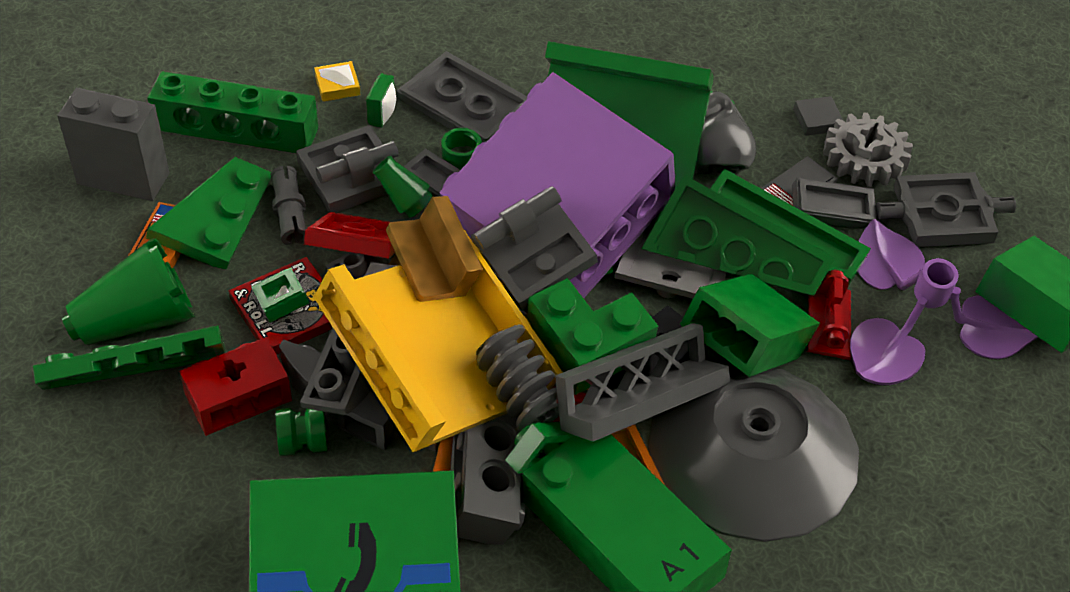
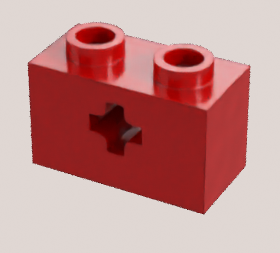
(236, 385)

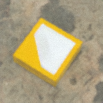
(337, 81)

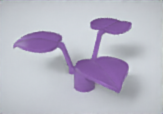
(890, 356)

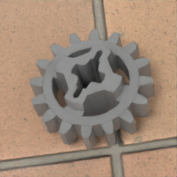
(867, 149)

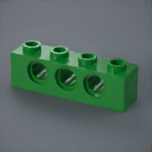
(234, 112)

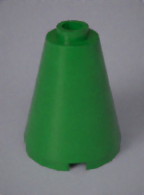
(130, 299)

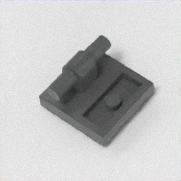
(343, 168)
(534, 246)

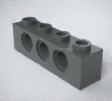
(485, 483)

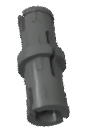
(288, 204)

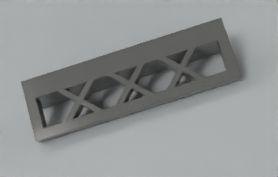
(637, 395)

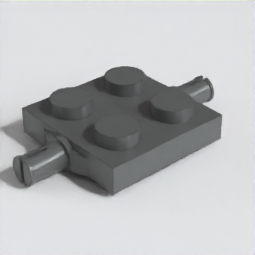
(945, 209)

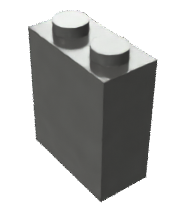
(114, 143)

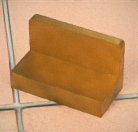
(435, 252)

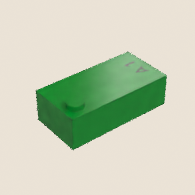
(623, 519)

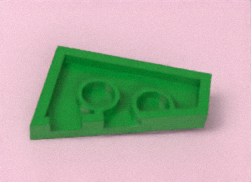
(214, 215)

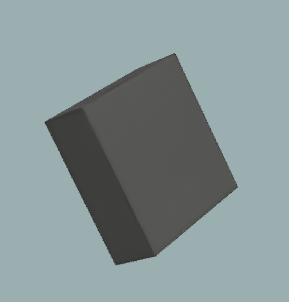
(816, 114)

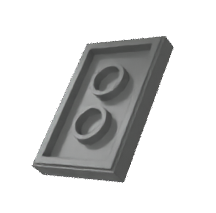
(461, 96)

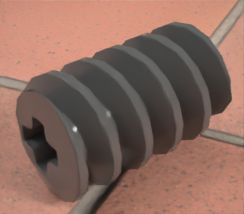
(518, 377)

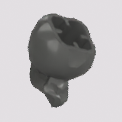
(725, 139)

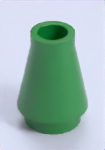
(403, 187)

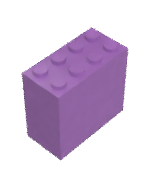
(601, 166)

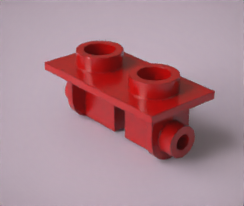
(833, 310)

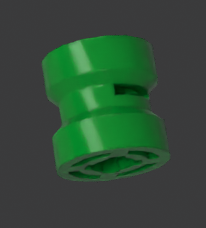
(298, 430)

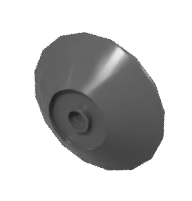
(751, 479)

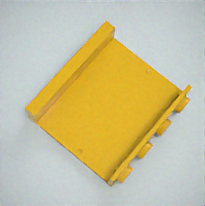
(424, 352)

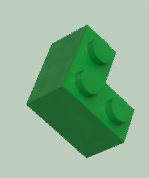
(579, 334)

